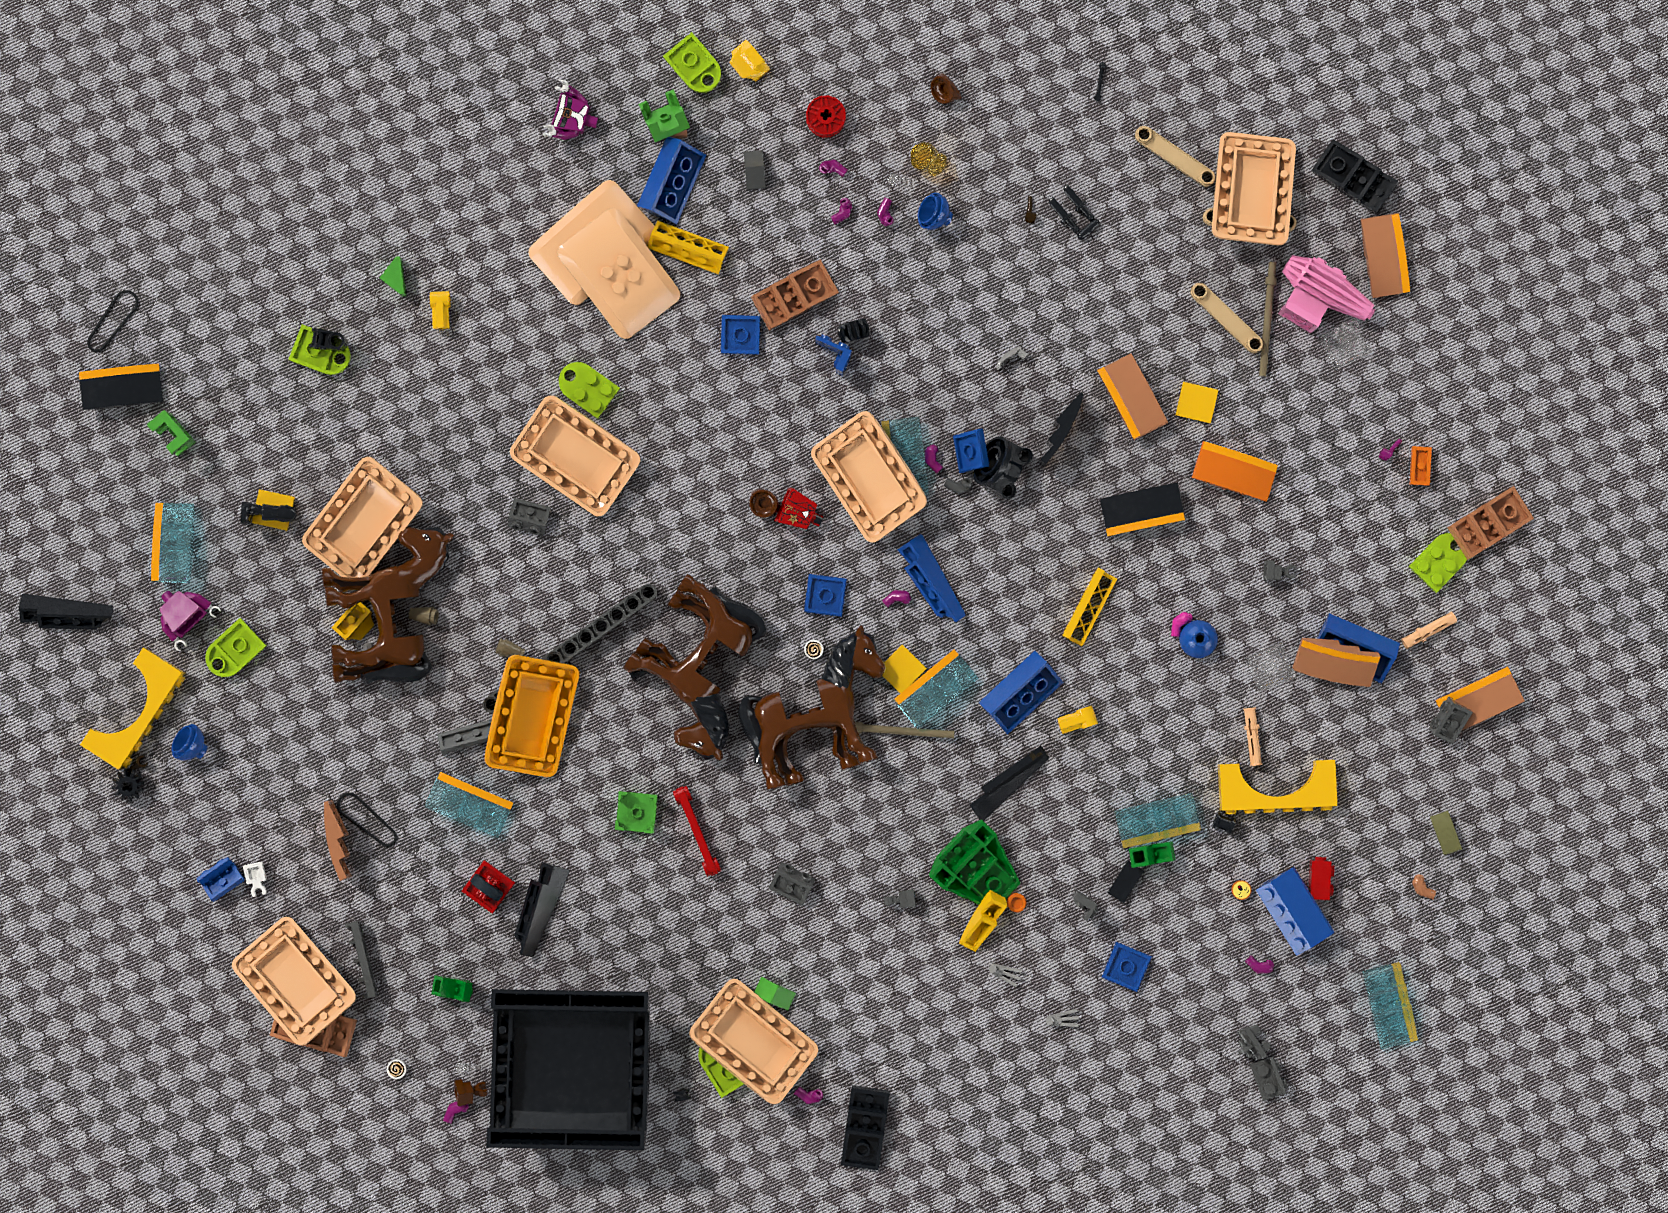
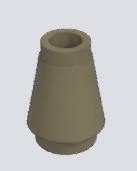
(425, 615)
(507, 648)

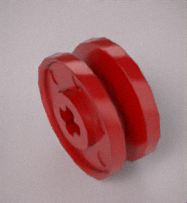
(835, 120)

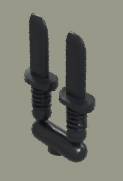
(1087, 230)

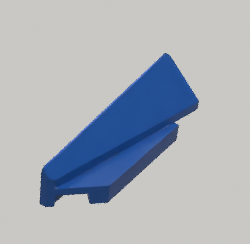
(930, 579)

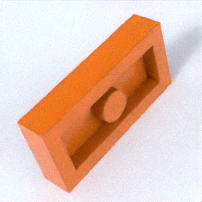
(1420, 465)

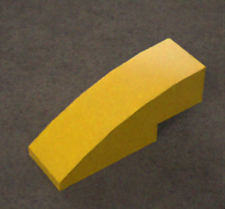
(983, 920)

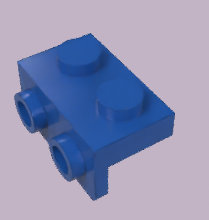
(220, 878)

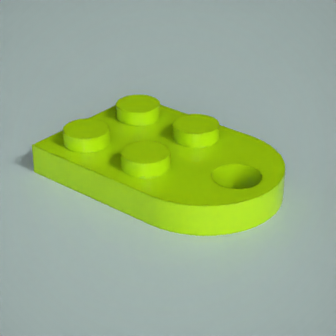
(693, 63)
(315, 359)
(588, 389)
(1438, 562)
(235, 648)
(720, 1077)

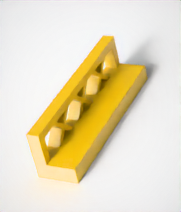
(686, 249)
(1084, 601)

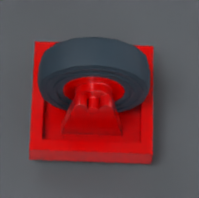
(488, 886)

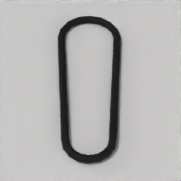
(104, 315)
(359, 826)

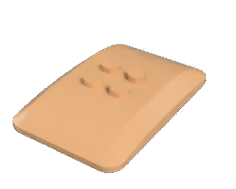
(1253, 188)
(545, 249)
(619, 273)
(575, 455)
(869, 476)
(362, 520)
(294, 981)
(753, 1041)

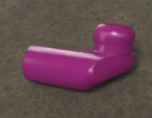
(832, 166)
(844, 211)
(883, 213)
(930, 458)
(897, 595)
(809, 1097)
(453, 1109)

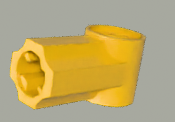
(440, 305)
(1080, 719)

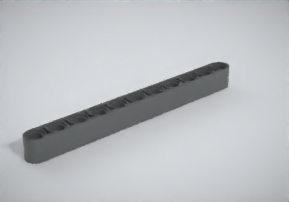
(592, 629)

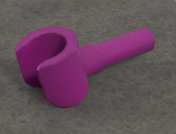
(1385, 454)

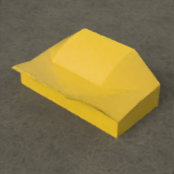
(748, 62)
(354, 622)

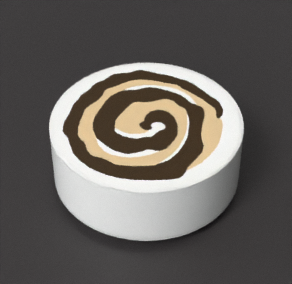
(813, 649)
(396, 1069)

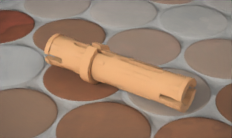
(1434, 627)
(1252, 736)

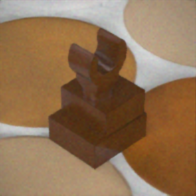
(464, 1091)

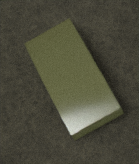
(1446, 833)

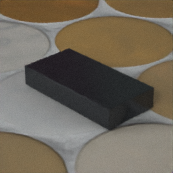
(1125, 882)

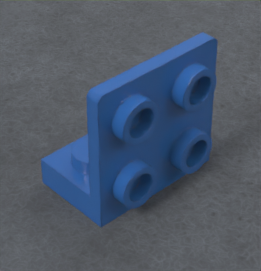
(841, 360)

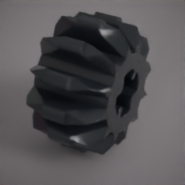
(853, 330)
(127, 791)

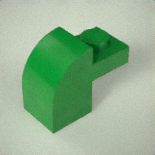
(1152, 854)
(452, 988)

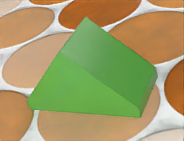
(394, 276)
(774, 993)

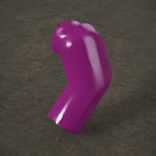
(1259, 967)

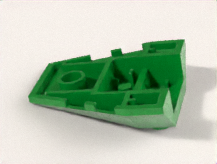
(974, 865)

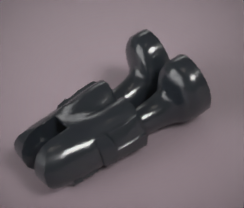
(269, 512)

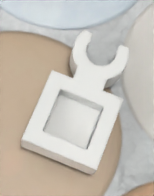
(255, 875)

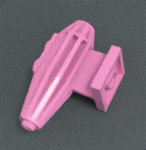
(1320, 288)

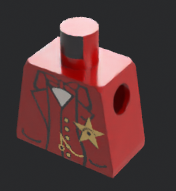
(798, 510)

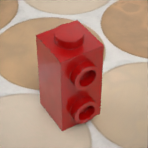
(1320, 878)

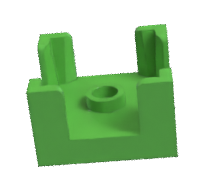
(665, 120)
(182, 440)
(636, 812)

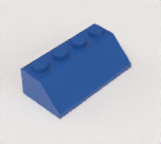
(671, 180)
(1368, 641)
(1021, 692)
(1295, 911)

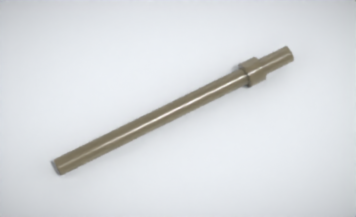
(1270, 281)
(903, 731)

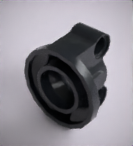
(1003, 466)

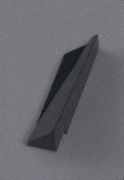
(63, 613)
(1007, 782)
(538, 906)

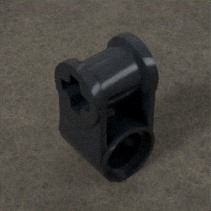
(324, 340)

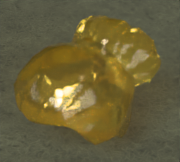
(926, 158)

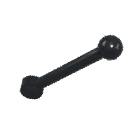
(1102, 65)

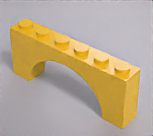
(161, 682)
(1317, 792)

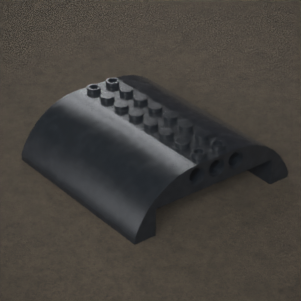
(569, 1069)

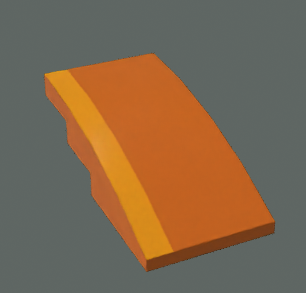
(1234, 471)

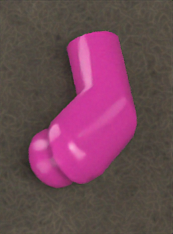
(1179, 621)

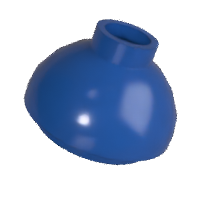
(934, 212)
(1189, 643)
(189, 743)

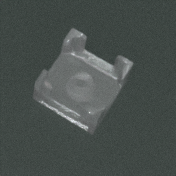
(1345, 345)
(1269, 667)

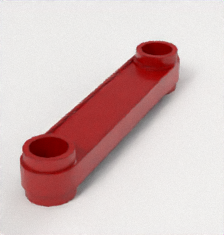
(710, 864)

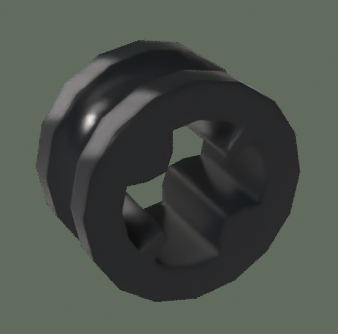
(681, 1095)

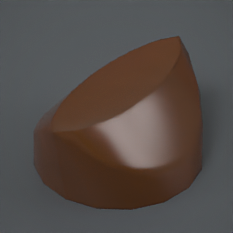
(944, 89)
(763, 503)

